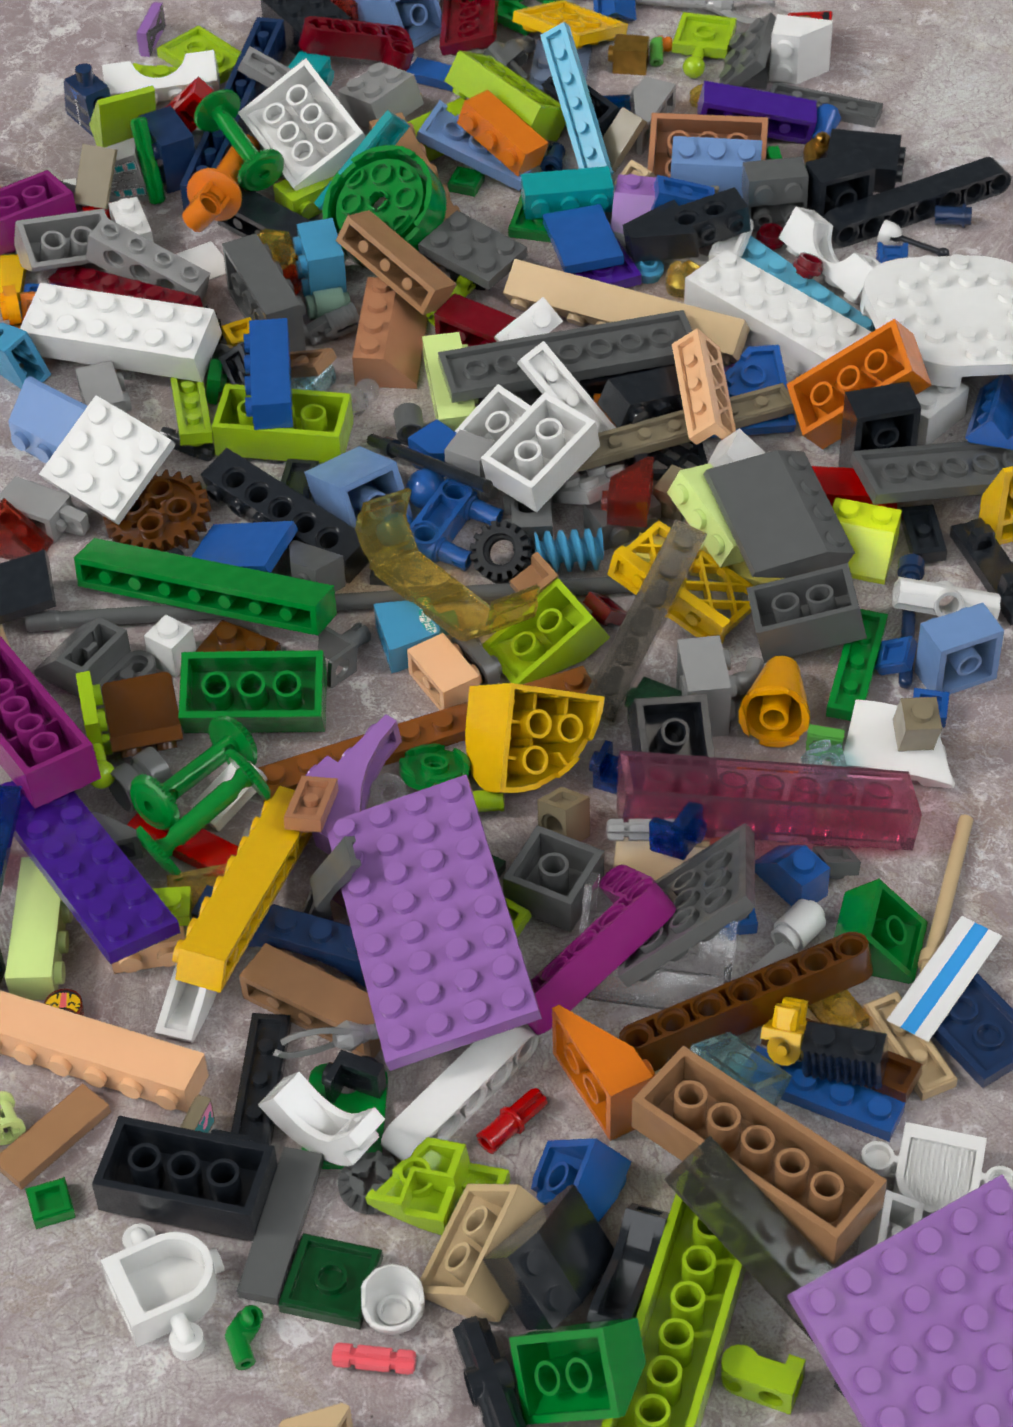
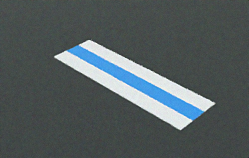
(944, 978)

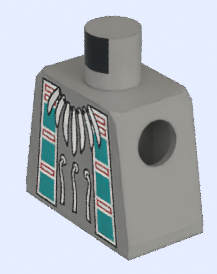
(128, 175)

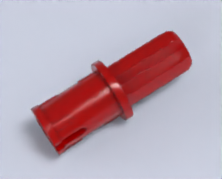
(511, 1120)

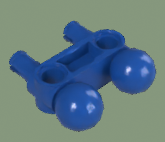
(444, 512)

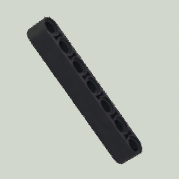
(917, 200)

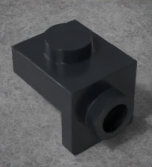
(353, 1072)

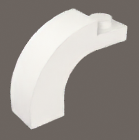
(318, 1124)

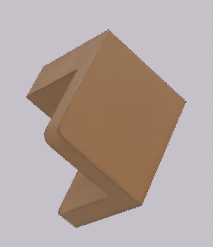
(537, 573)

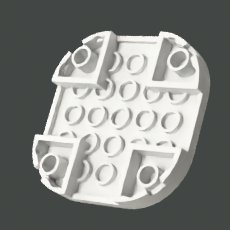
(954, 309)

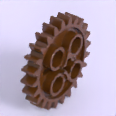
(164, 514)

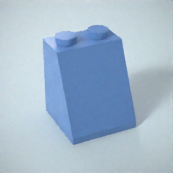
(418, 17)
(352, 479)

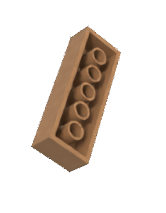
(801, 1173)

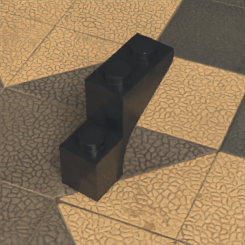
(630, 1265)

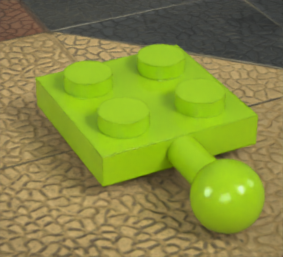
(700, 37)
(95, 723)

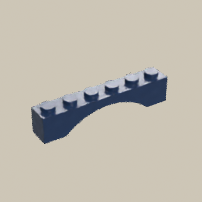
(305, 934)

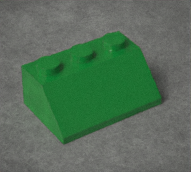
(578, 1370)

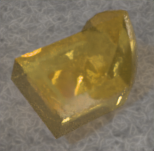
(676, 277)

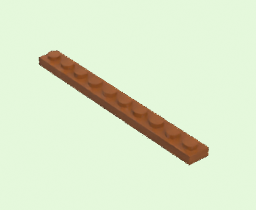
(439, 727)

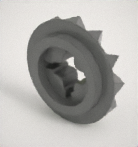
(353, 1190)

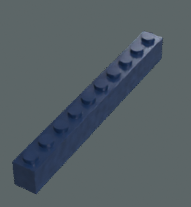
(268, 38)

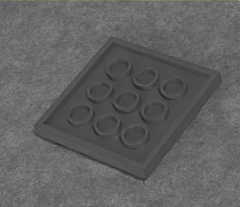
(707, 895)

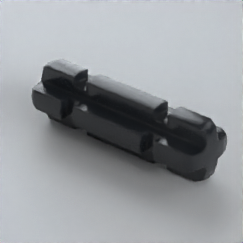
(205, 452)

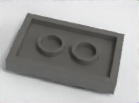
(748, 52)
(472, 249)

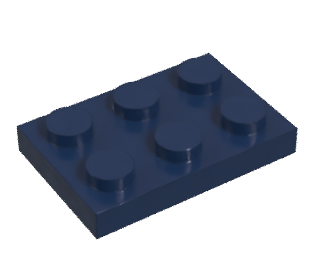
(979, 1033)

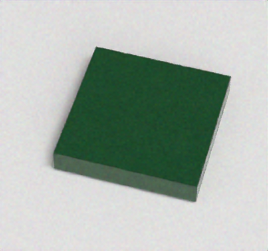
(328, 1280)

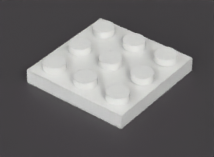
(107, 459)

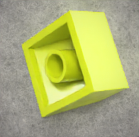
(873, 536)

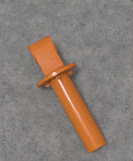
(215, 192)

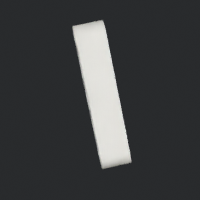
(460, 1090)

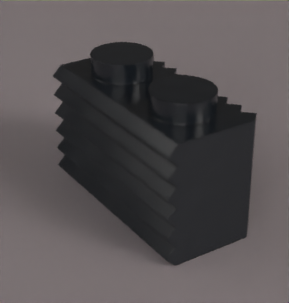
(844, 1054)

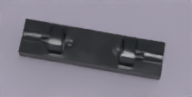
(987, 560)

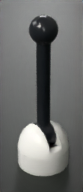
(892, 234)

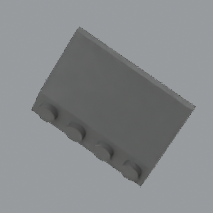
(779, 514)

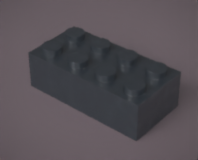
(185, 1177)

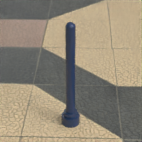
(911, 567)

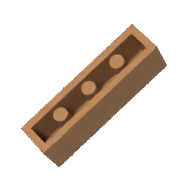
(395, 262)
(306, 993)

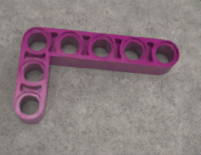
(634, 917)

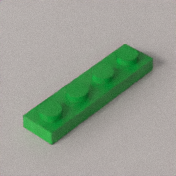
(857, 667)

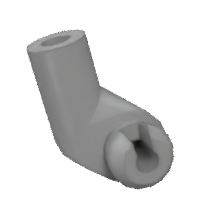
(746, 678)

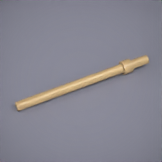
(947, 890)

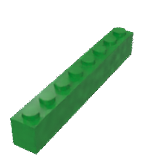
(206, 586)

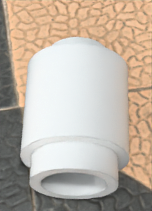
(799, 924)

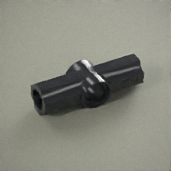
(487, 1374)

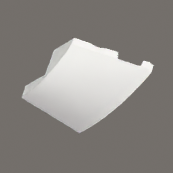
(874, 746)

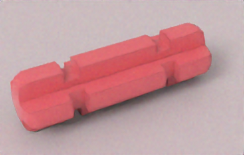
(374, 1358)

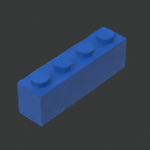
(269, 374)

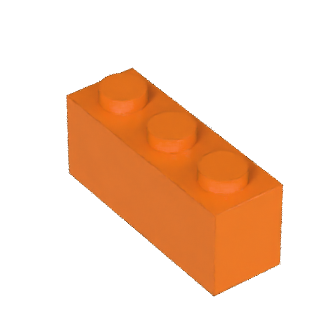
(502, 132)

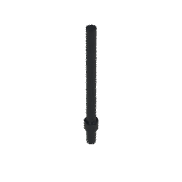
(393, 448)

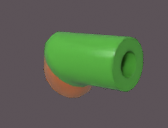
(656, 48)

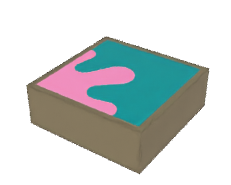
(200, 1115)

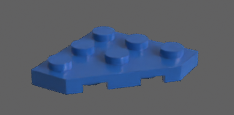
(756, 370)

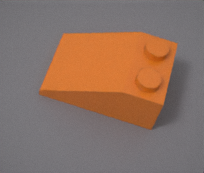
(601, 1069)

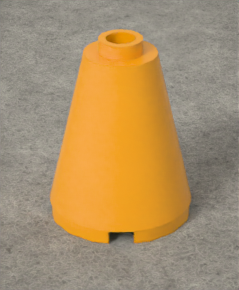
(776, 705)

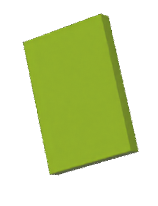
(200, 40)

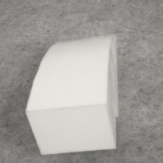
(184, 1010)

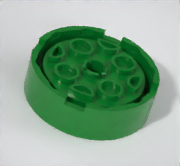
(412, 191)

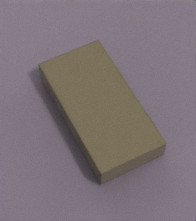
(622, 136)

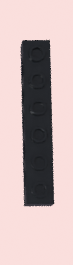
(265, 499)

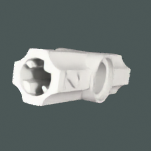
(926, 596)

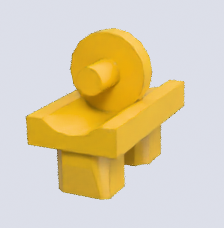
(786, 1031)

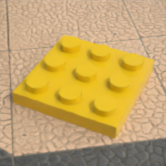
(585, 24)

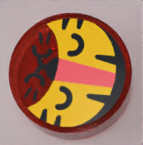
(67, 1000)

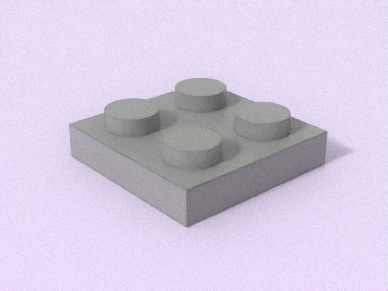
(588, 487)

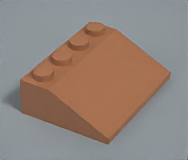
(667, 125)

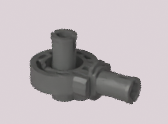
(513, 53)

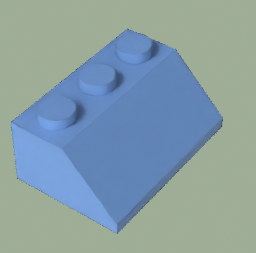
(713, 160)
(42, 418)

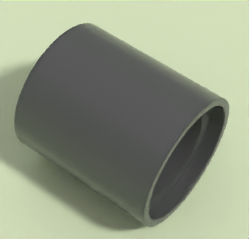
(407, 421)

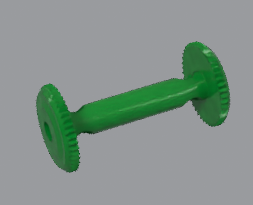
(219, 112)
(157, 800)
(204, 812)

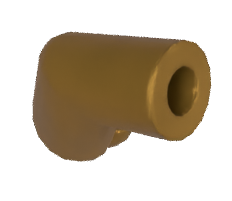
(816, 147)

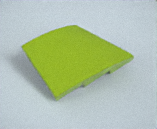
(431, 1184)

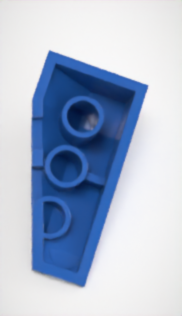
(588, 1164)

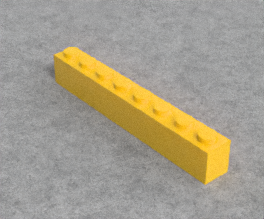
(240, 898)

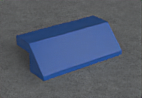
(993, 415)

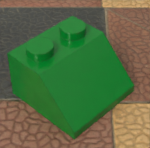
(890, 926)

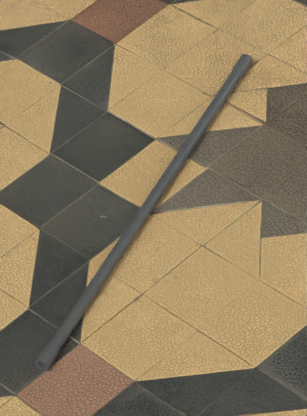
(55, 620)

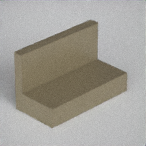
(95, 176)

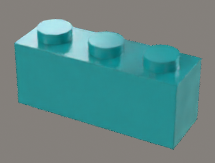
(566, 190)

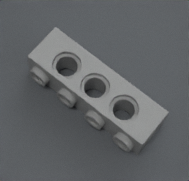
(142, 260)

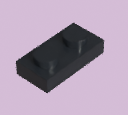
(923, 532)

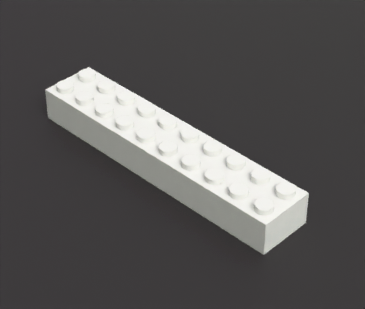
(802, 328)

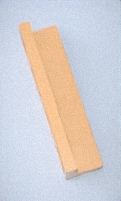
(703, 387)

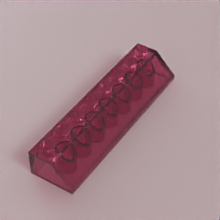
(774, 798)

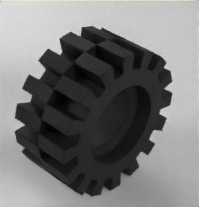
(486, 540)

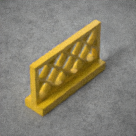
(689, 611)

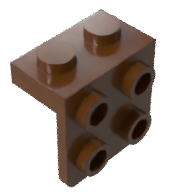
(142, 714)

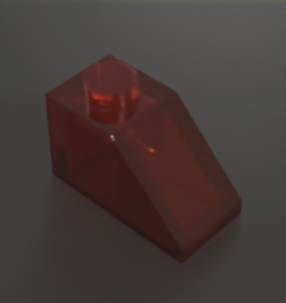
(630, 495)
(19, 534)

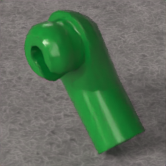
(240, 1335)

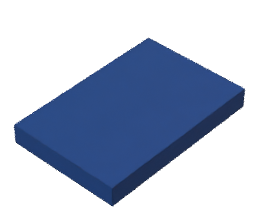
(583, 239)
(247, 544)

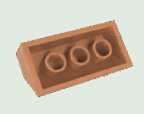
(388, 338)

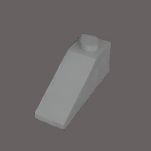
(649, 98)

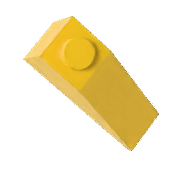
(997, 506)

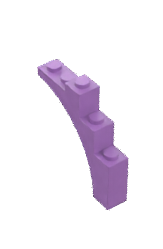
(355, 775)

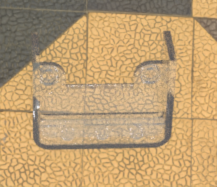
(673, 980)

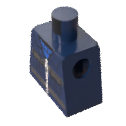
(82, 93)

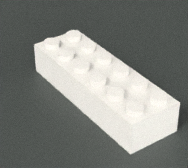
(122, 329)

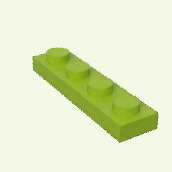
(191, 412)

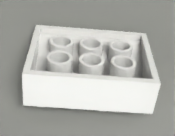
(303, 124)

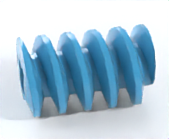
(571, 550)

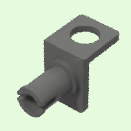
(342, 651)

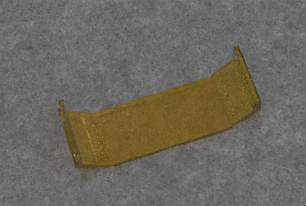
(399, 564)

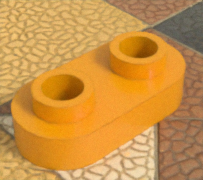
(9, 305)

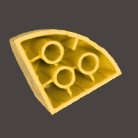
(526, 734)

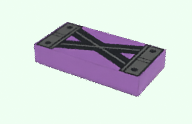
(151, 29)

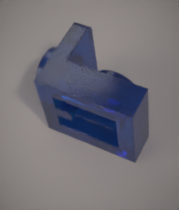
(605, 768)

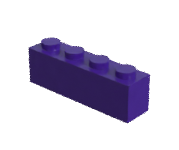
(788, 116)

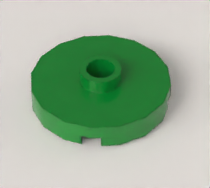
(432, 765)

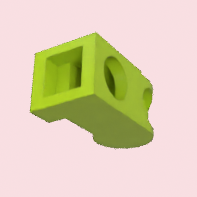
(762, 1378)

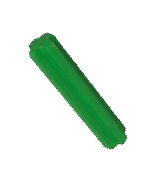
(147, 160)

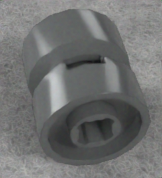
(145, 762)

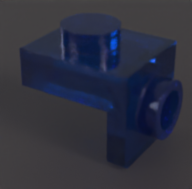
(679, 836)

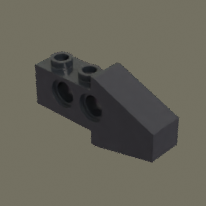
(683, 229)

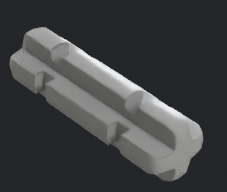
(633, 829)

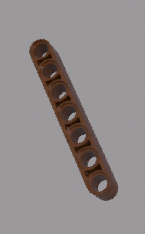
(752, 998)

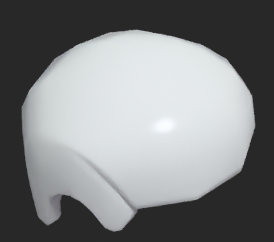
(392, 1299)

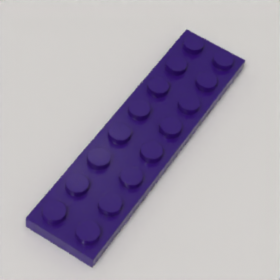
(93, 877)

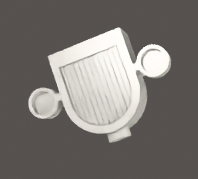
(933, 1165)
(164, 1286)

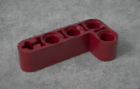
(357, 40)

